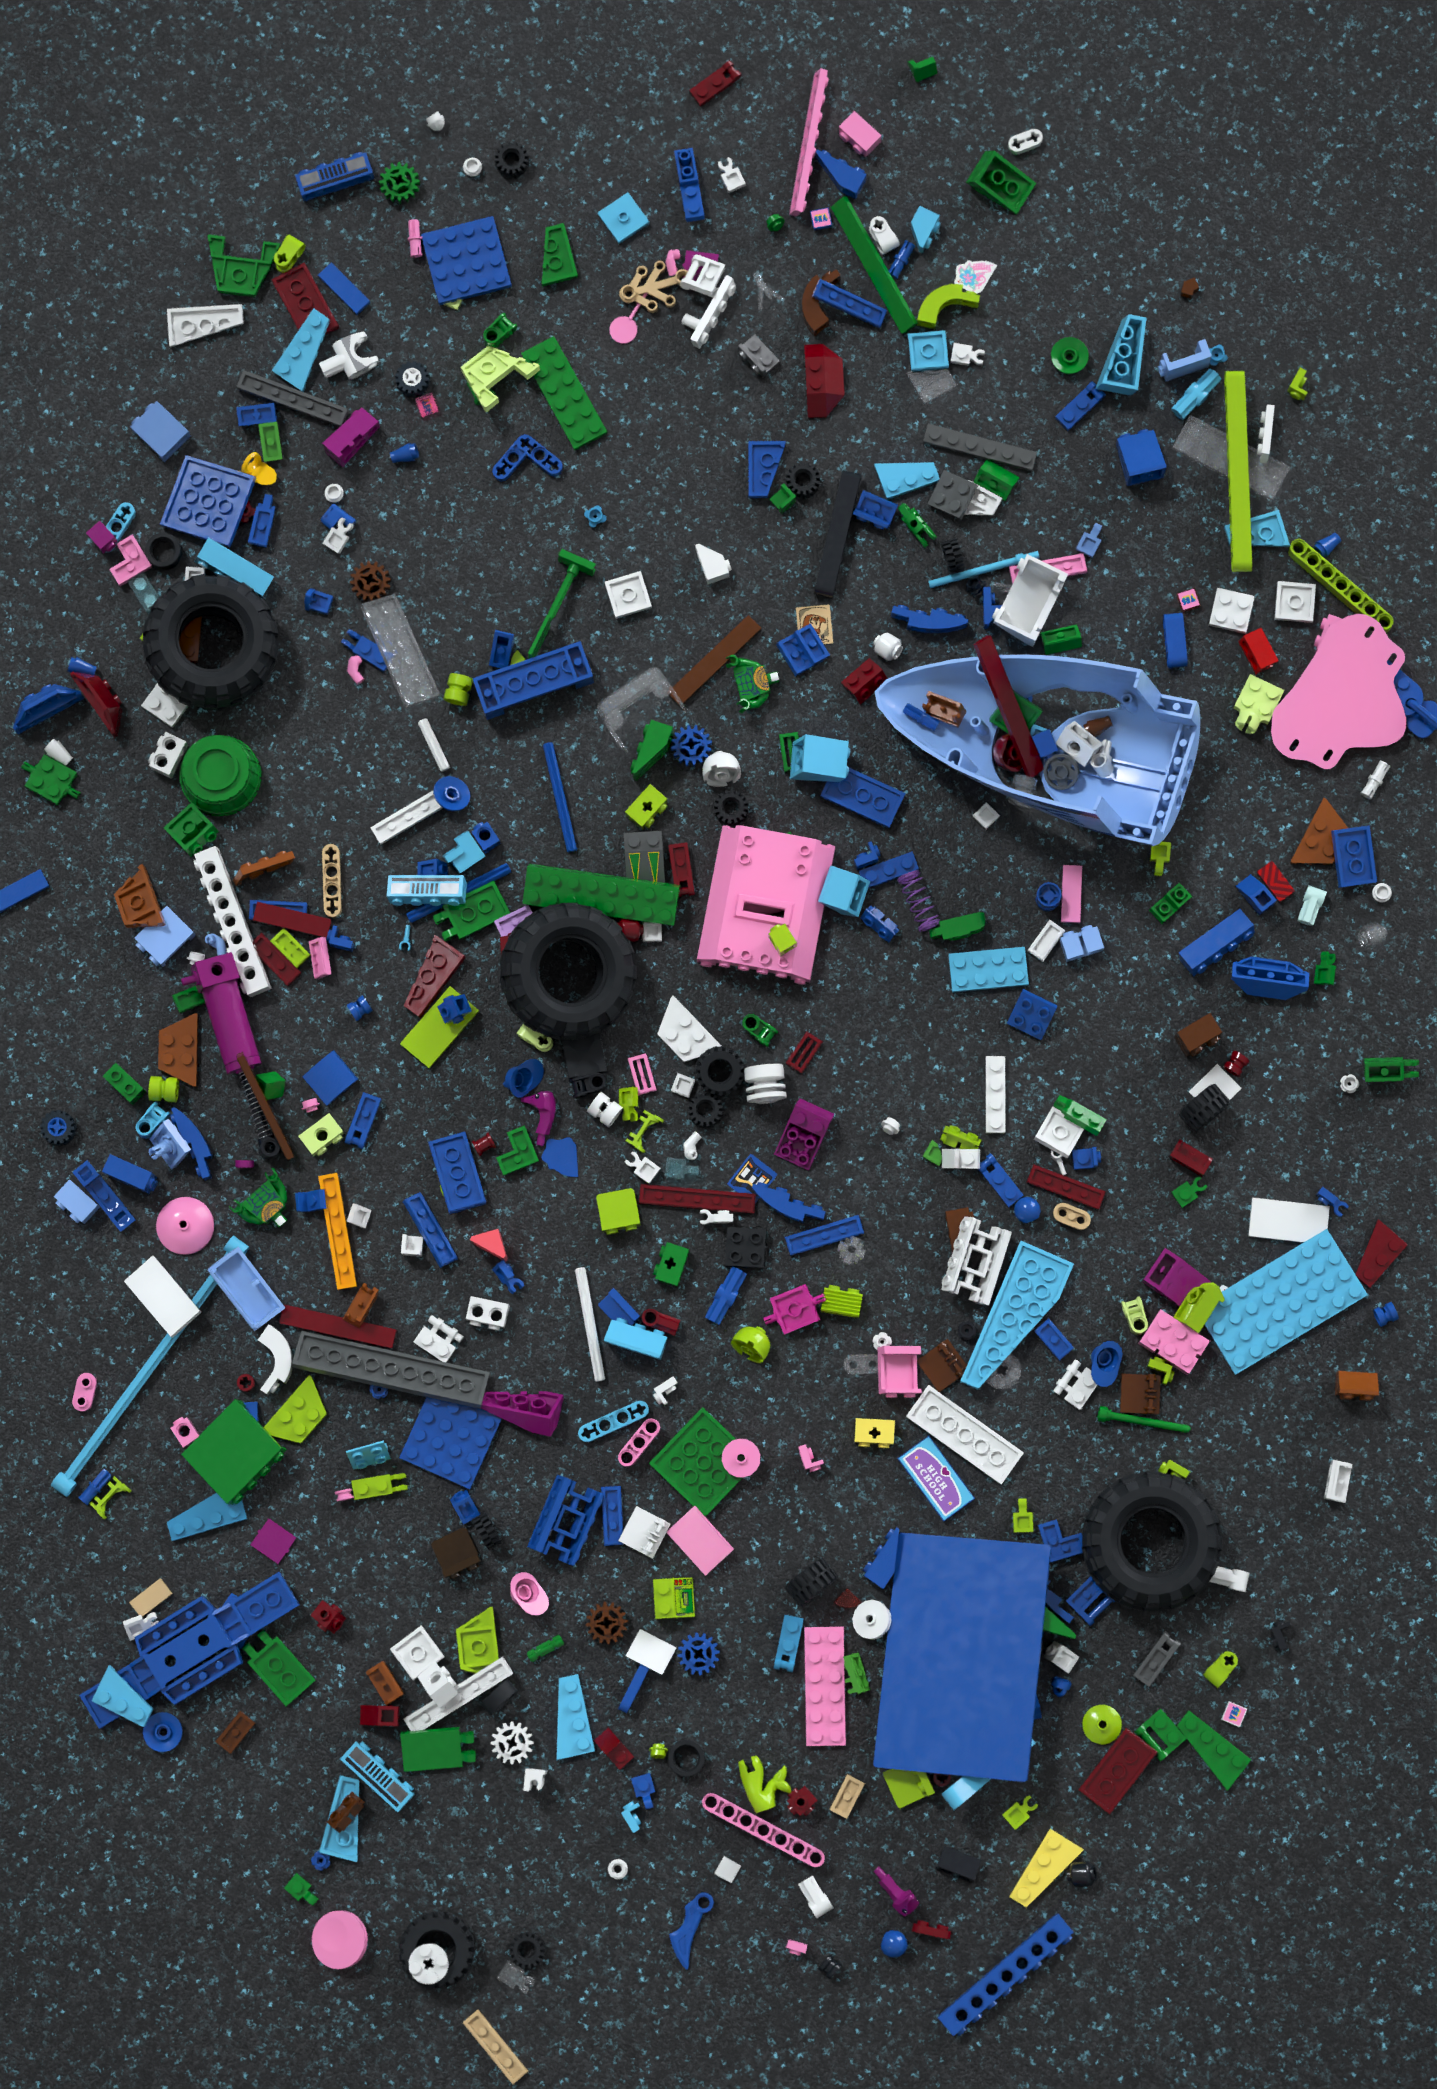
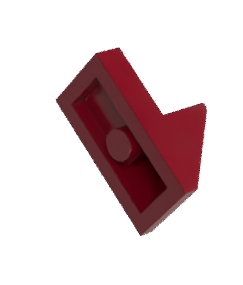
(614, 1748)

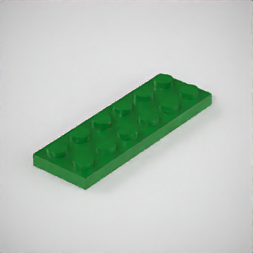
(565, 394)

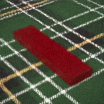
(292, 919)
(1066, 1187)

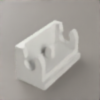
(1338, 1481)
(534, 1776)

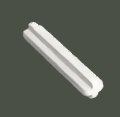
(433, 745)

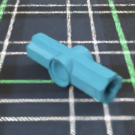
(1196, 394)

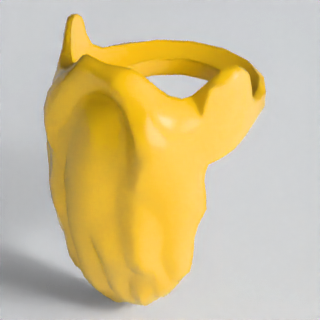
(264, 474)

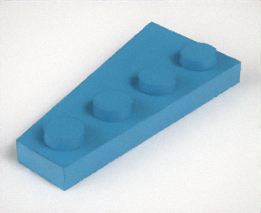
(205, 1516)

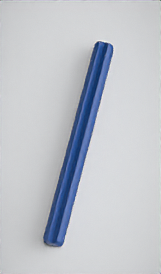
(559, 797)
(490, 876)

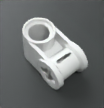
(884, 237)

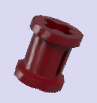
(483, 1144)

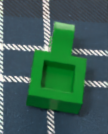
(1326, 971)
(299, 1888)

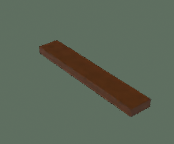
(715, 659)
(265, 1106)

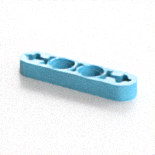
(614, 1424)

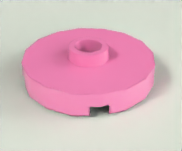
(743, 1468)

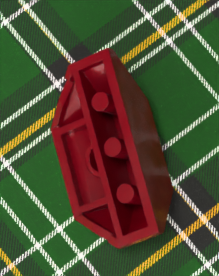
(823, 380)
(101, 699)

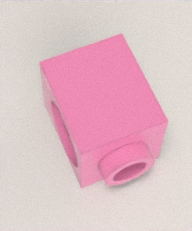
(189, 1439)

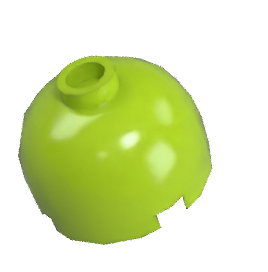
(752, 1342)

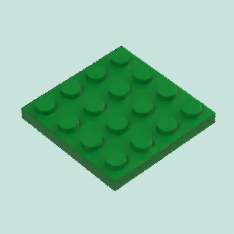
(695, 1463)

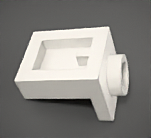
(667, 1387)
(1061, 1656)

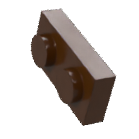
(235, 1732)

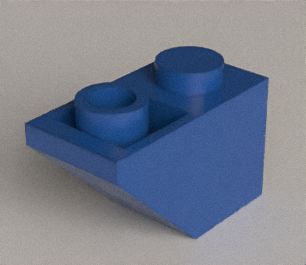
(1256, 894)

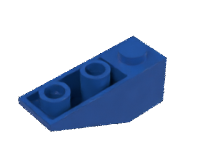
(846, 178)
(884, 1564)

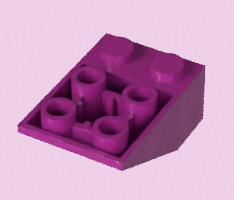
(804, 1134)
(1173, 1277)

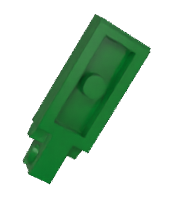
(1080, 1115)

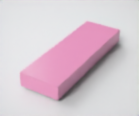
(1071, 894)

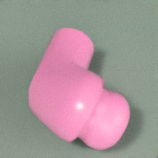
(670, 261)

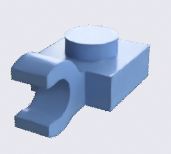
(1089, 542)

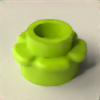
(658, 1751)

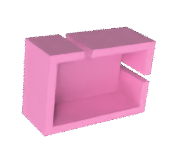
(1175, 1341)

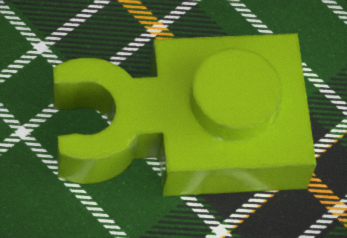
(1017, 1814)

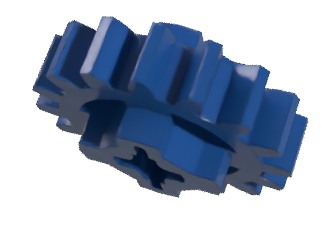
(698, 744)
(688, 1645)

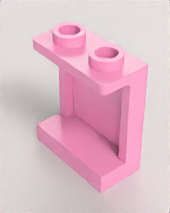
(898, 1370)

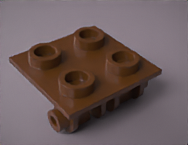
(942, 1365)
(1140, 1393)

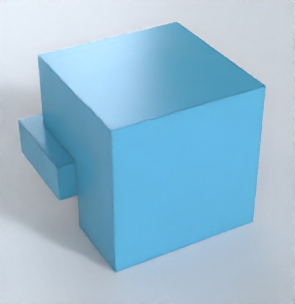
(465, 853)

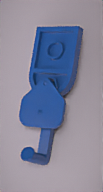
(1420, 714)

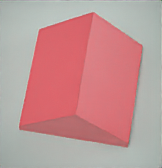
(491, 1242)

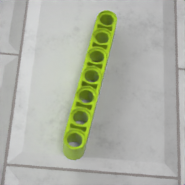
(1337, 577)

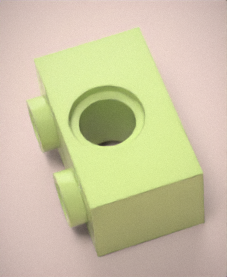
(310, 1136)

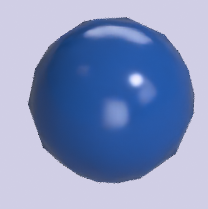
(1027, 1209)
(894, 1944)

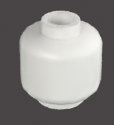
(888, 646)

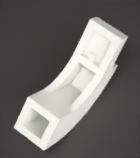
(283, 1358)

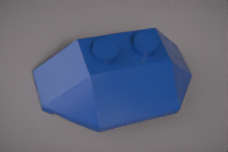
(44, 705)
(1269, 978)

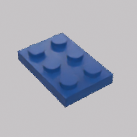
(1354, 856)

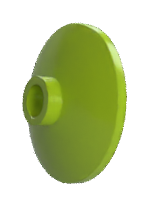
(1091, 1724)

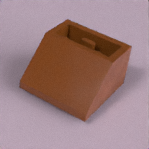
(1356, 1385)

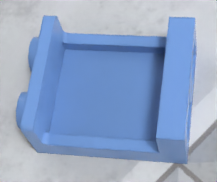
(160, 430)

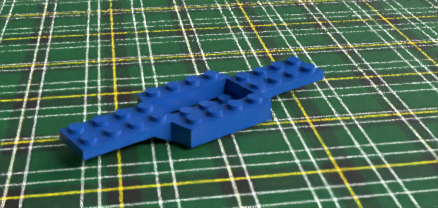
(224, 1628)

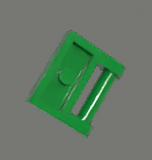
(1165, 1730)

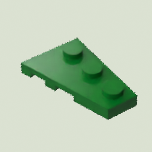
(558, 258)

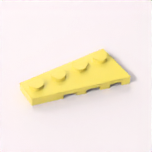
(1047, 1863)

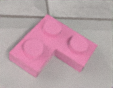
(135, 561)

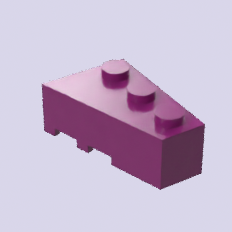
(350, 436)

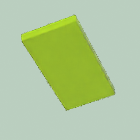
(432, 1036)

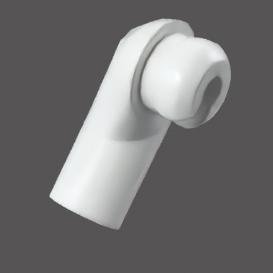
(689, 1146)

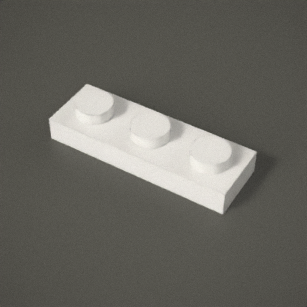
(1265, 433)

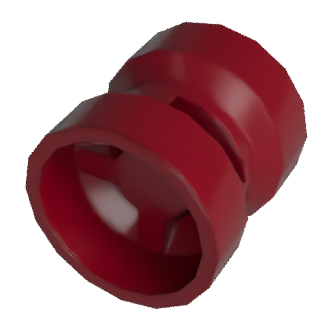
(1236, 1063)

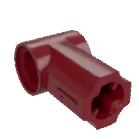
(662, 1323)

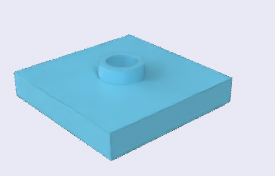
(623, 218)
(928, 351)

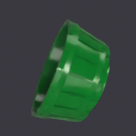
(220, 775)

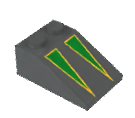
(644, 856)

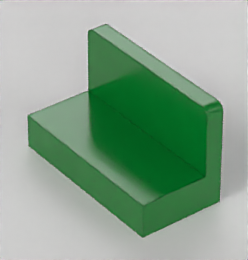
(996, 479)

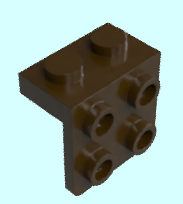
(456, 1553)

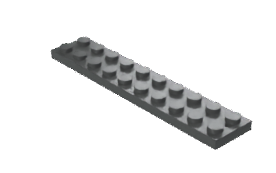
(390, 1369)

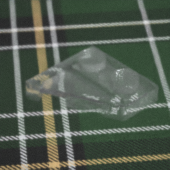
(931, 384)

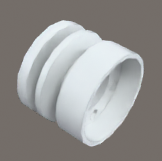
(765, 1084)

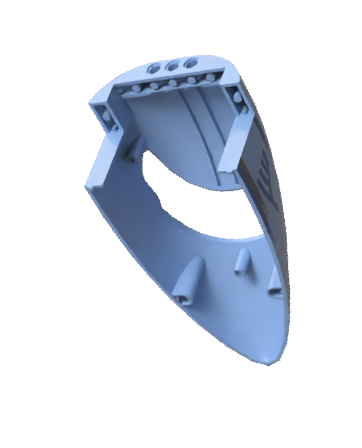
(1150, 738)

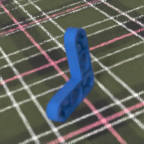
(523, 452)

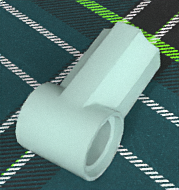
(1313, 901)

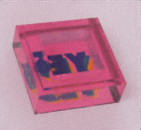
(426, 405)

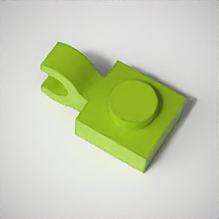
(1160, 853)
(628, 1100)
(1023, 1520)

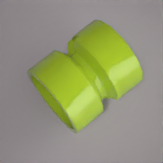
(458, 689)
(163, 1089)

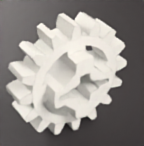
(503, 1739)

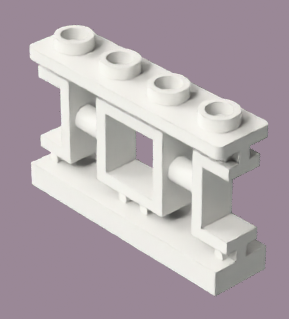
(989, 1265)

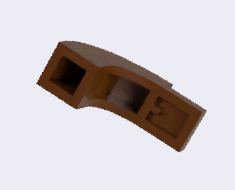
(811, 311)

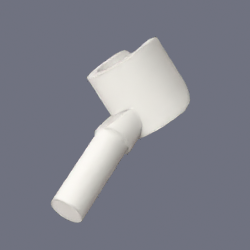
(1058, 1159)

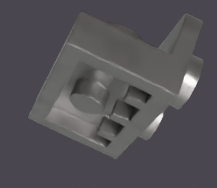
(758, 355)

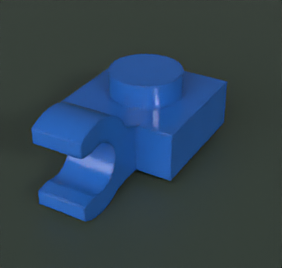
(1327, 1197)
(505, 1275)
(644, 1787)

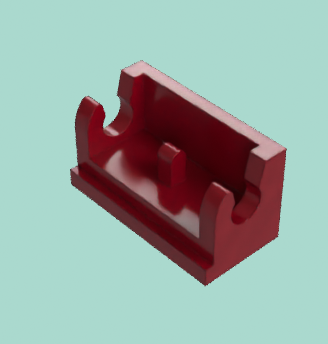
(1190, 1158)

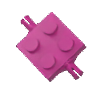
(794, 1309)

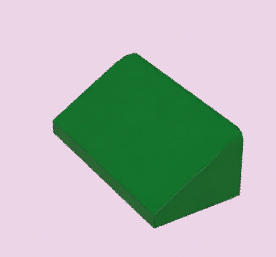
(1061, 639)

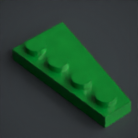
(1217, 1752)

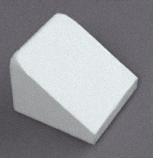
(727, 1869)

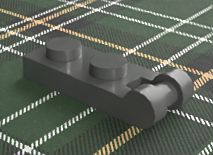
(1156, 1659)

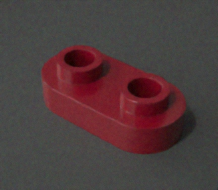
(923, 1927)

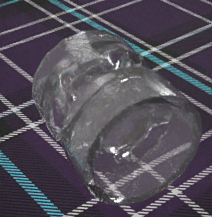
(1024, 784)

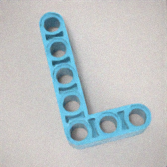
(964, 1788)

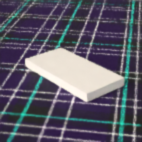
(1286, 1220)
(162, 1296)

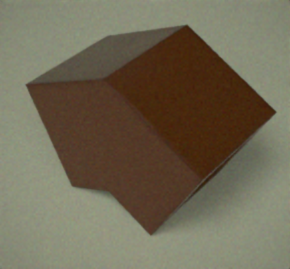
(1189, 287)

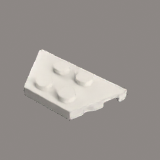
(684, 1033)

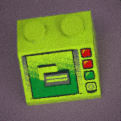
(673, 1598)

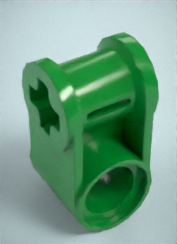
(501, 328)
(759, 1030)

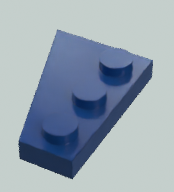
(763, 464)

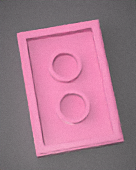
(700, 1540)

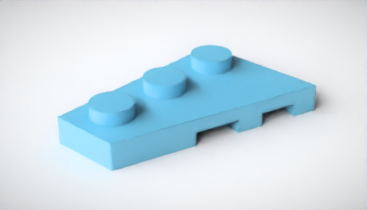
(905, 477)
(121, 1699)

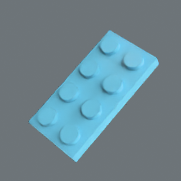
(988, 969)

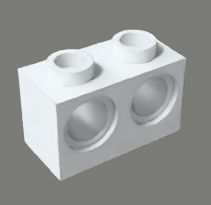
(172, 756)
(488, 1308)

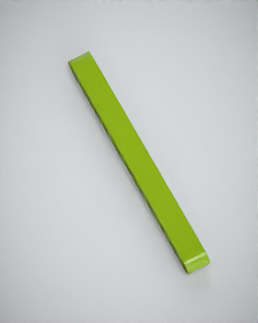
(1238, 471)

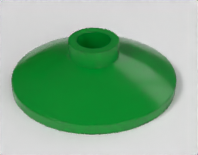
(1073, 347)

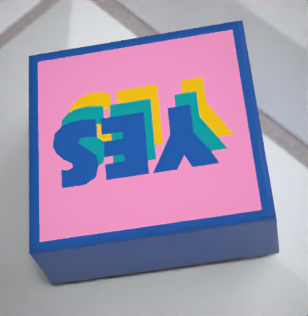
(821, 219)

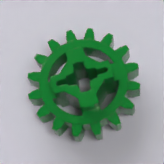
(400, 175)

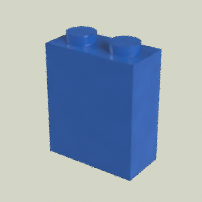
(130, 1174)

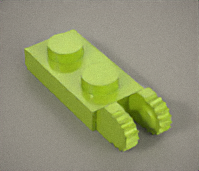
(376, 1486)

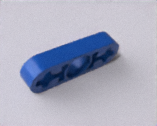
(633, 1688)

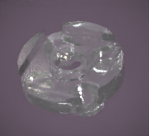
(1012, 1374)

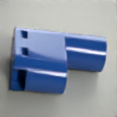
(332, 516)

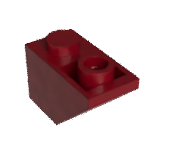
(380, 1715)

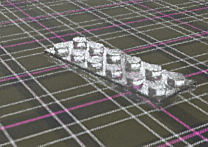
(1209, 448)
(400, 650)

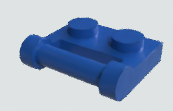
(1084, 1597)

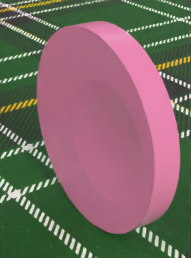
(339, 1939)

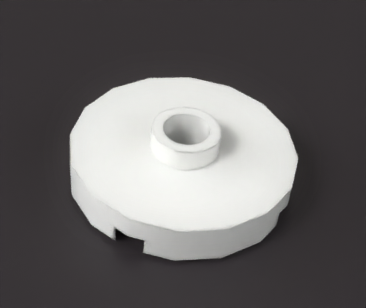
(880, 1623)

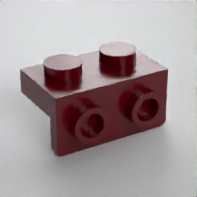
(864, 680)

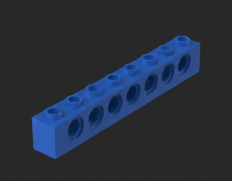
(1054, 1924)

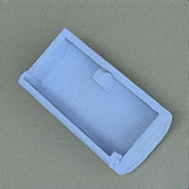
(246, 1288)

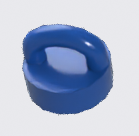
(1061, 1683)

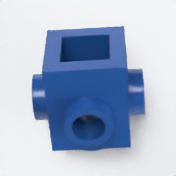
(454, 1008)

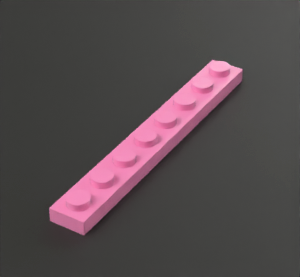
(810, 136)

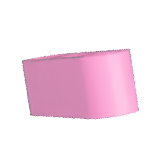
(640, 1433)

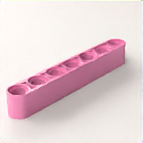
(773, 1830)

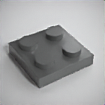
(952, 494)

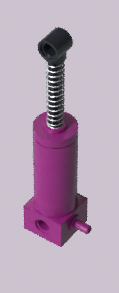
(231, 1030)

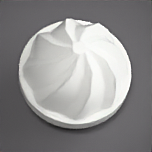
(436, 121)

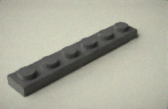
(292, 398)
(979, 447)

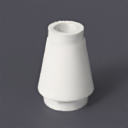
(58, 752)

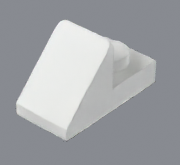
(961, 1158)

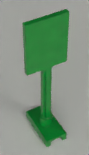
(575, 565)

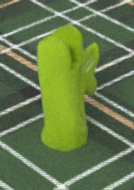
(753, 1781)

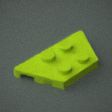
(298, 1414)
(478, 1642)

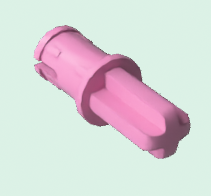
(414, 239)

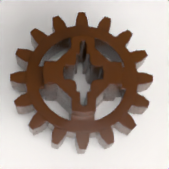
(372, 574)
(607, 1632)

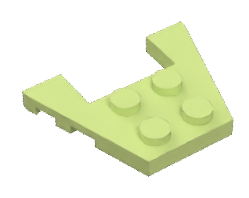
(489, 368)

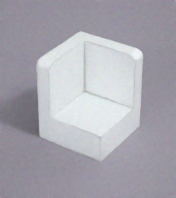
(412, 1245)

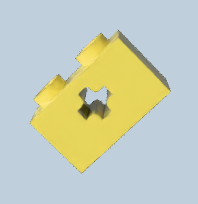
(864, 1426)

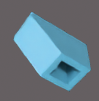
(923, 226)

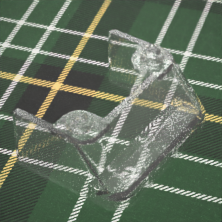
(612, 705)

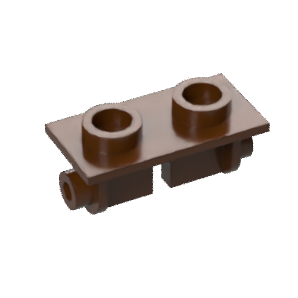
(350, 1805)

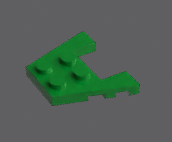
(239, 274)

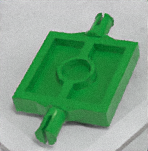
(50, 780)

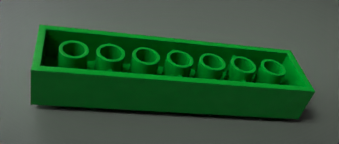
(608, 893)

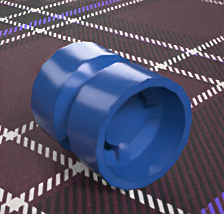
(1048, 896)

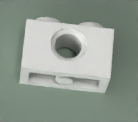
(1076, 735)
(438, 1684)

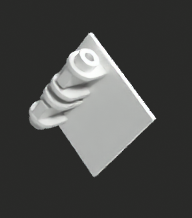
(644, 1532)

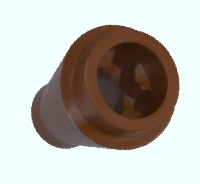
(1098, 725)

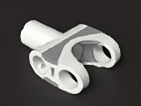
(347, 359)

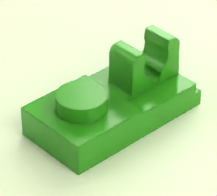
(270, 441)
(855, 1669)

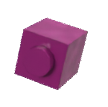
(102, 537)

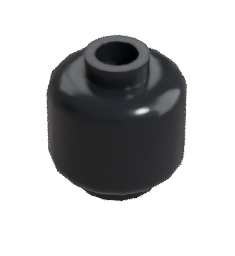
(1082, 1874)

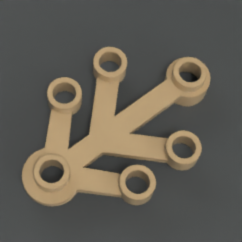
(651, 287)

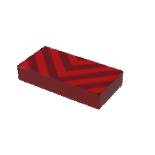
(1275, 881)

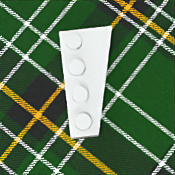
(197, 322)

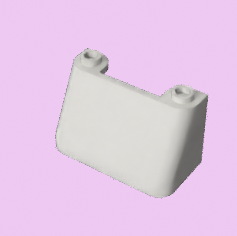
(1030, 599)

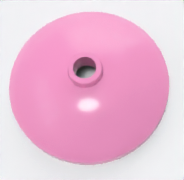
(196, 1233)

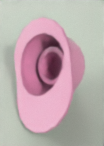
(528, 1594)

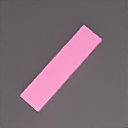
(1069, 564)

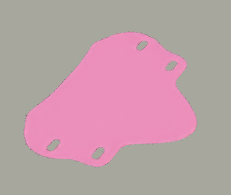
(1343, 696)

